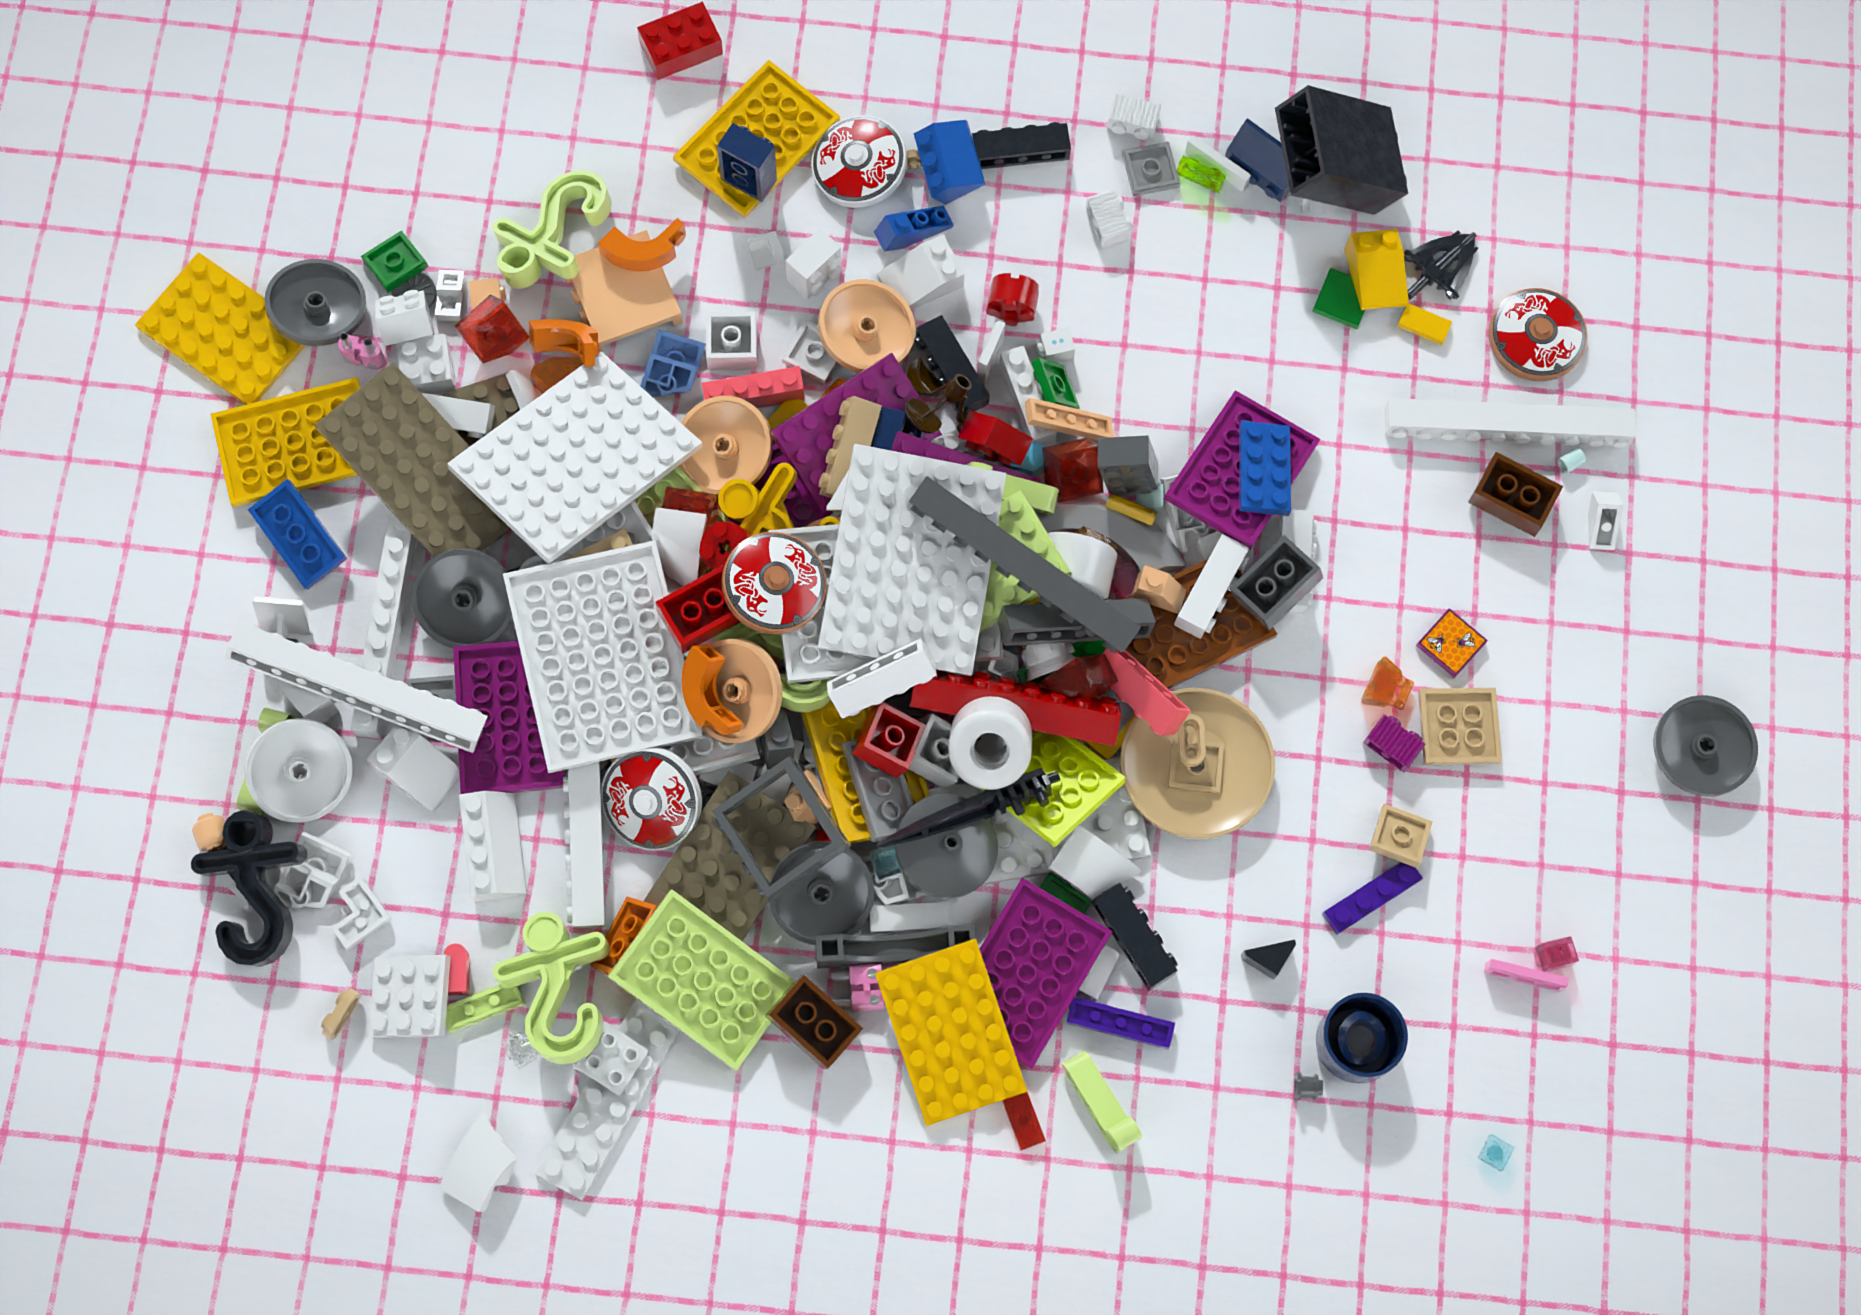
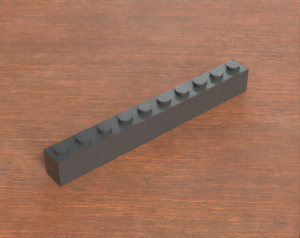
(1023, 564)

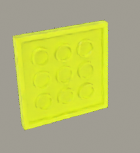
(1082, 788)

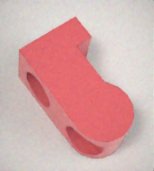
(459, 970)

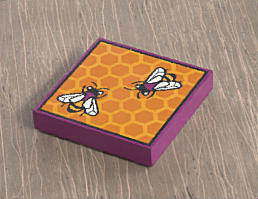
(1451, 643)

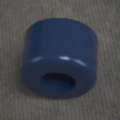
(1384, 1023)

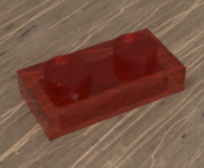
(1023, 1121)

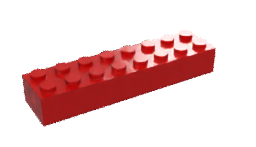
(1047, 710)

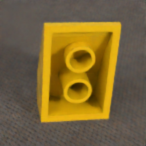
(1377, 269)

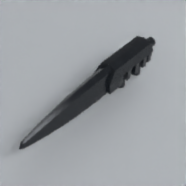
(983, 805)

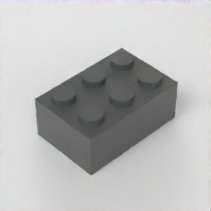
(1128, 464)
(1276, 582)

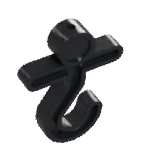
(245, 862)

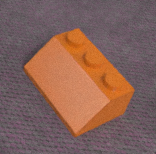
(623, 931)

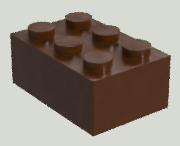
(1515, 494)
(813, 1022)

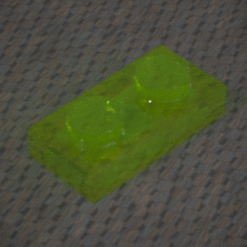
(1200, 174)

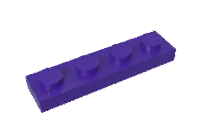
(1371, 896)
(1120, 1023)

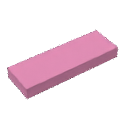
(1526, 975)

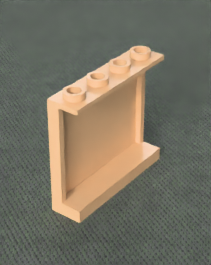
(619, 299)

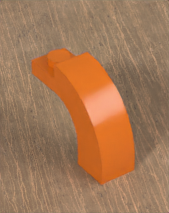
(642, 254)
(564, 336)
(700, 690)

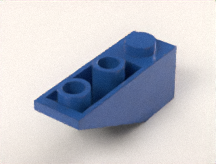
(910, 227)

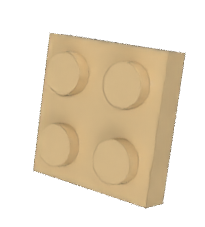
(1400, 835)

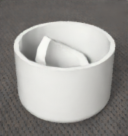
(1088, 559)
(997, 717)

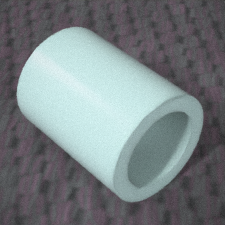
(1571, 460)

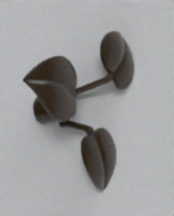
(926, 383)

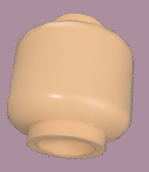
(209, 833)

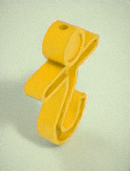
(762, 509)

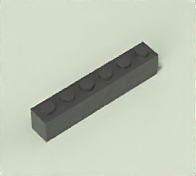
(1041, 625)

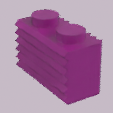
(1394, 742)

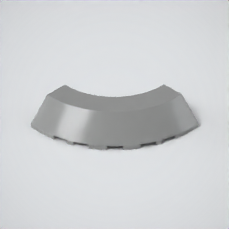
(1134, 539)

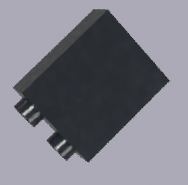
(1341, 150)

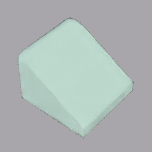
(1152, 500)

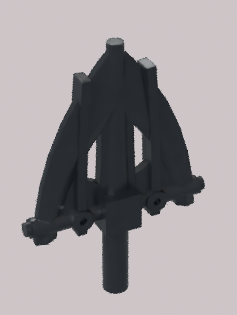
(1457, 247)

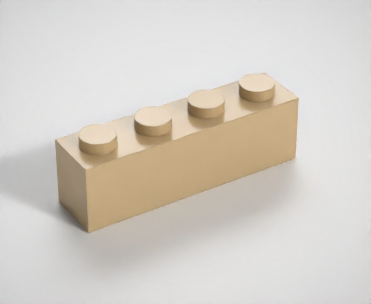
(855, 427)

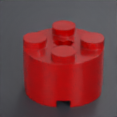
(1013, 299)
(717, 538)

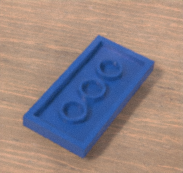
(1264, 468)
(297, 534)

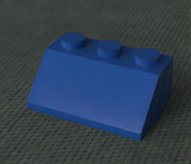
(949, 160)

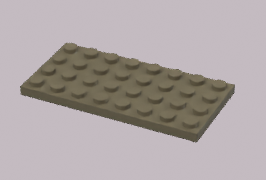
(402, 455)

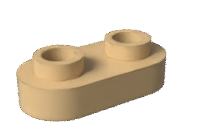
(1192, 741)
(334, 1022)

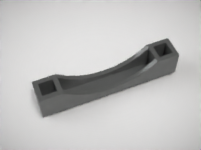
(847, 949)

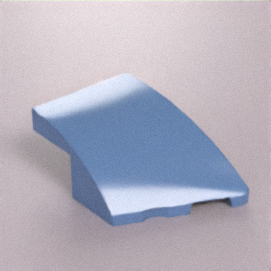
(672, 364)

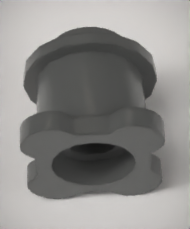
(1307, 1086)

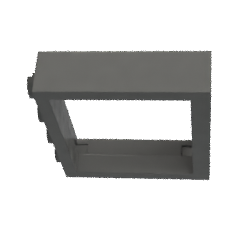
(815, 803)

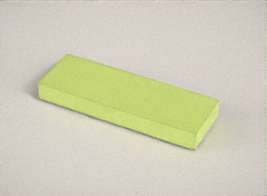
(482, 1006)

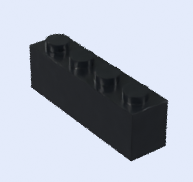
(1022, 145)
(949, 359)
(1134, 936)

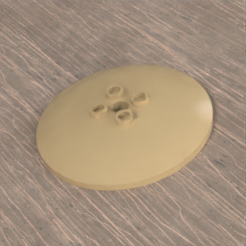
(1233, 778)

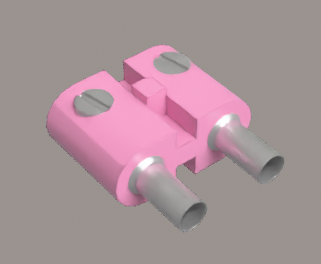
(361, 352)
(864, 987)

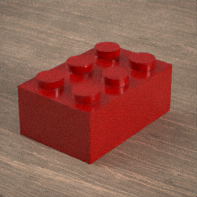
(680, 40)
(696, 611)

